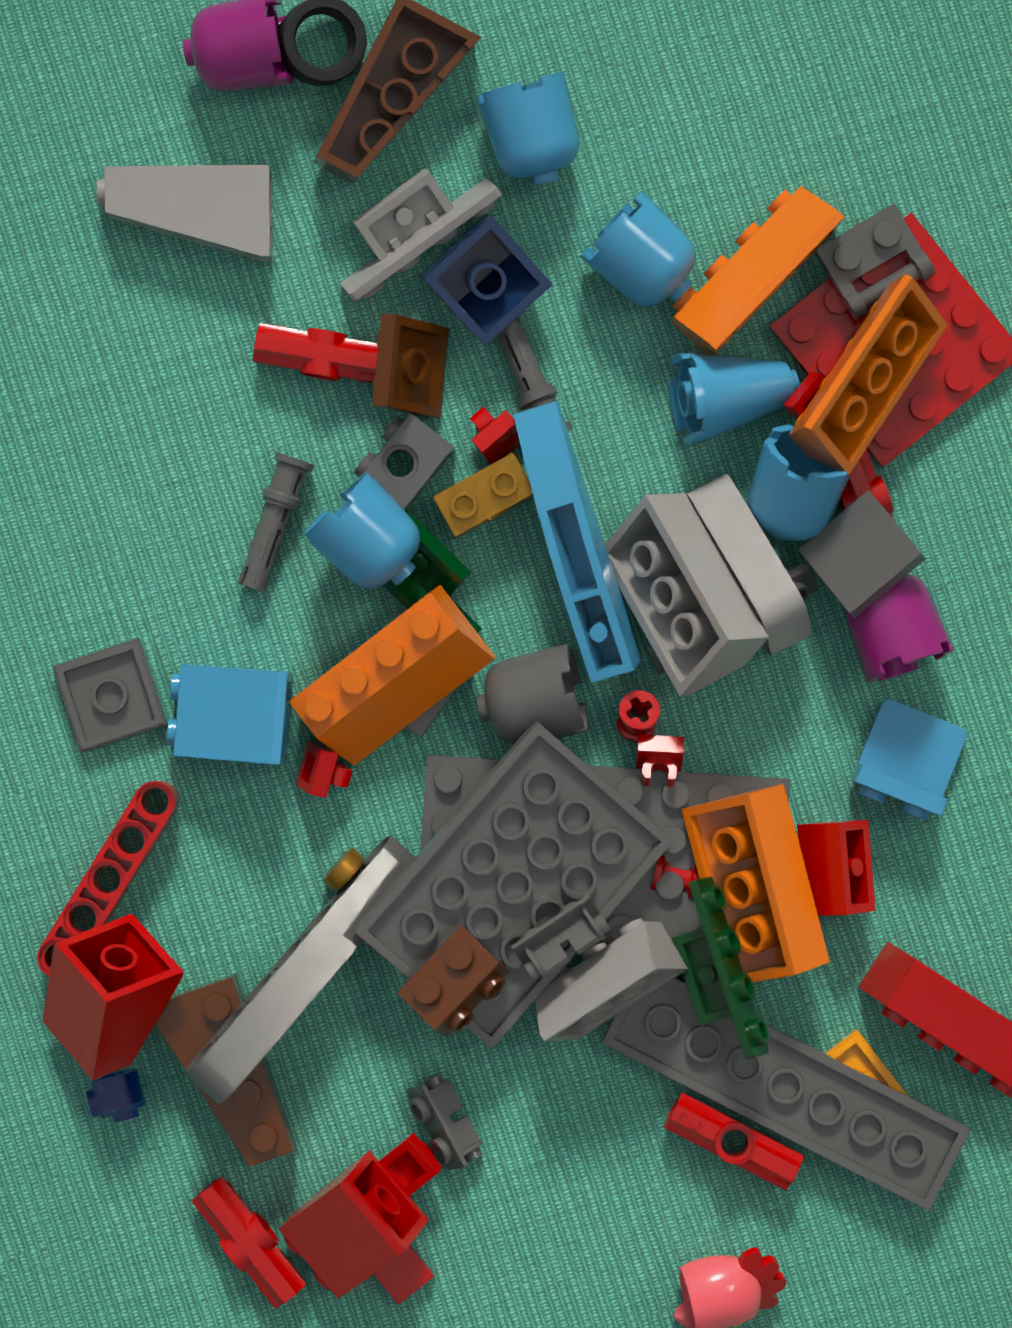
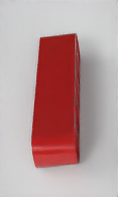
(116, 856)

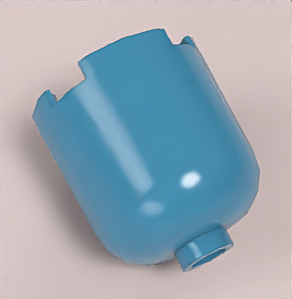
(531, 128)
(643, 254)
(791, 492)
(367, 536)

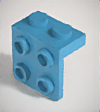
(909, 759)

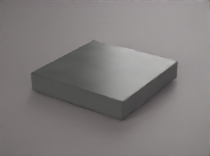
(861, 554)
(110, 695)

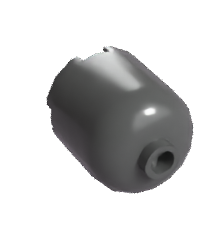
(533, 690)

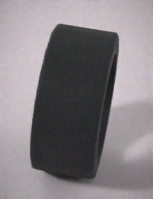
(355, 35)

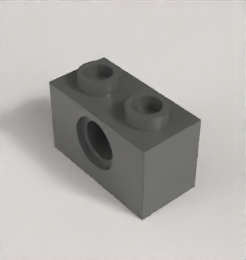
(418, 441)

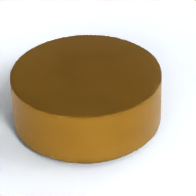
(343, 869)

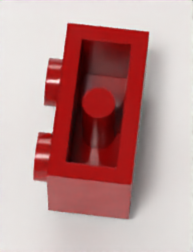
(838, 866)

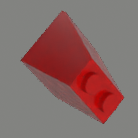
(108, 993)
(354, 1226)

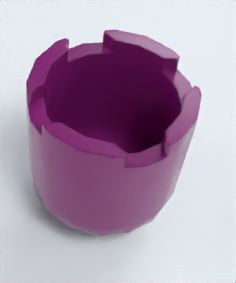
(237, 45)
(899, 631)

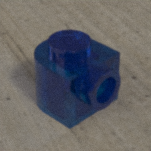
(117, 1095)

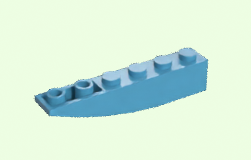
(576, 544)

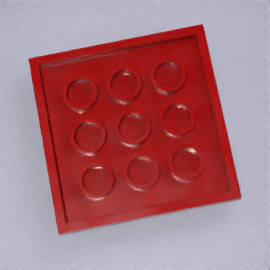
(958, 366)

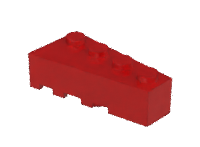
(943, 1013)

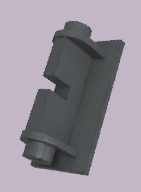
(542, 946)
(451, 1141)

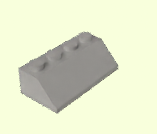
(683, 592)

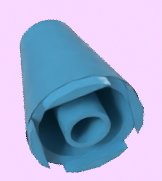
(726, 392)

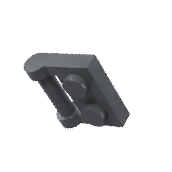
(867, 248)

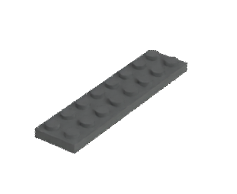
(795, 1094)

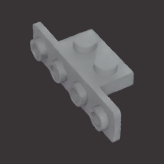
(411, 223)

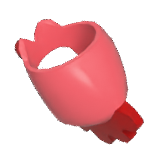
(728, 1289)

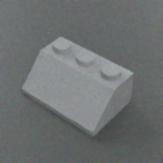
(607, 981)

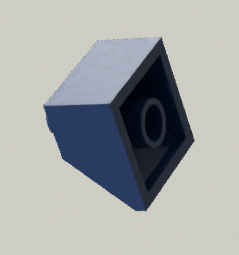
(485, 279)

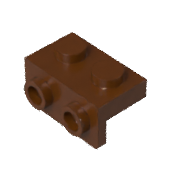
(454, 983)

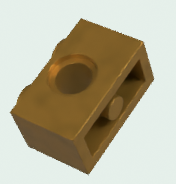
(484, 496)

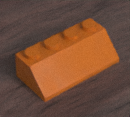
(756, 270)
(869, 376)
(393, 677)
(757, 861)

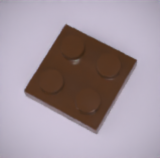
(410, 366)

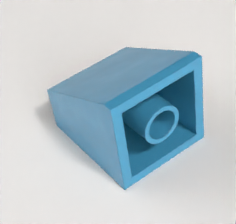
(230, 714)

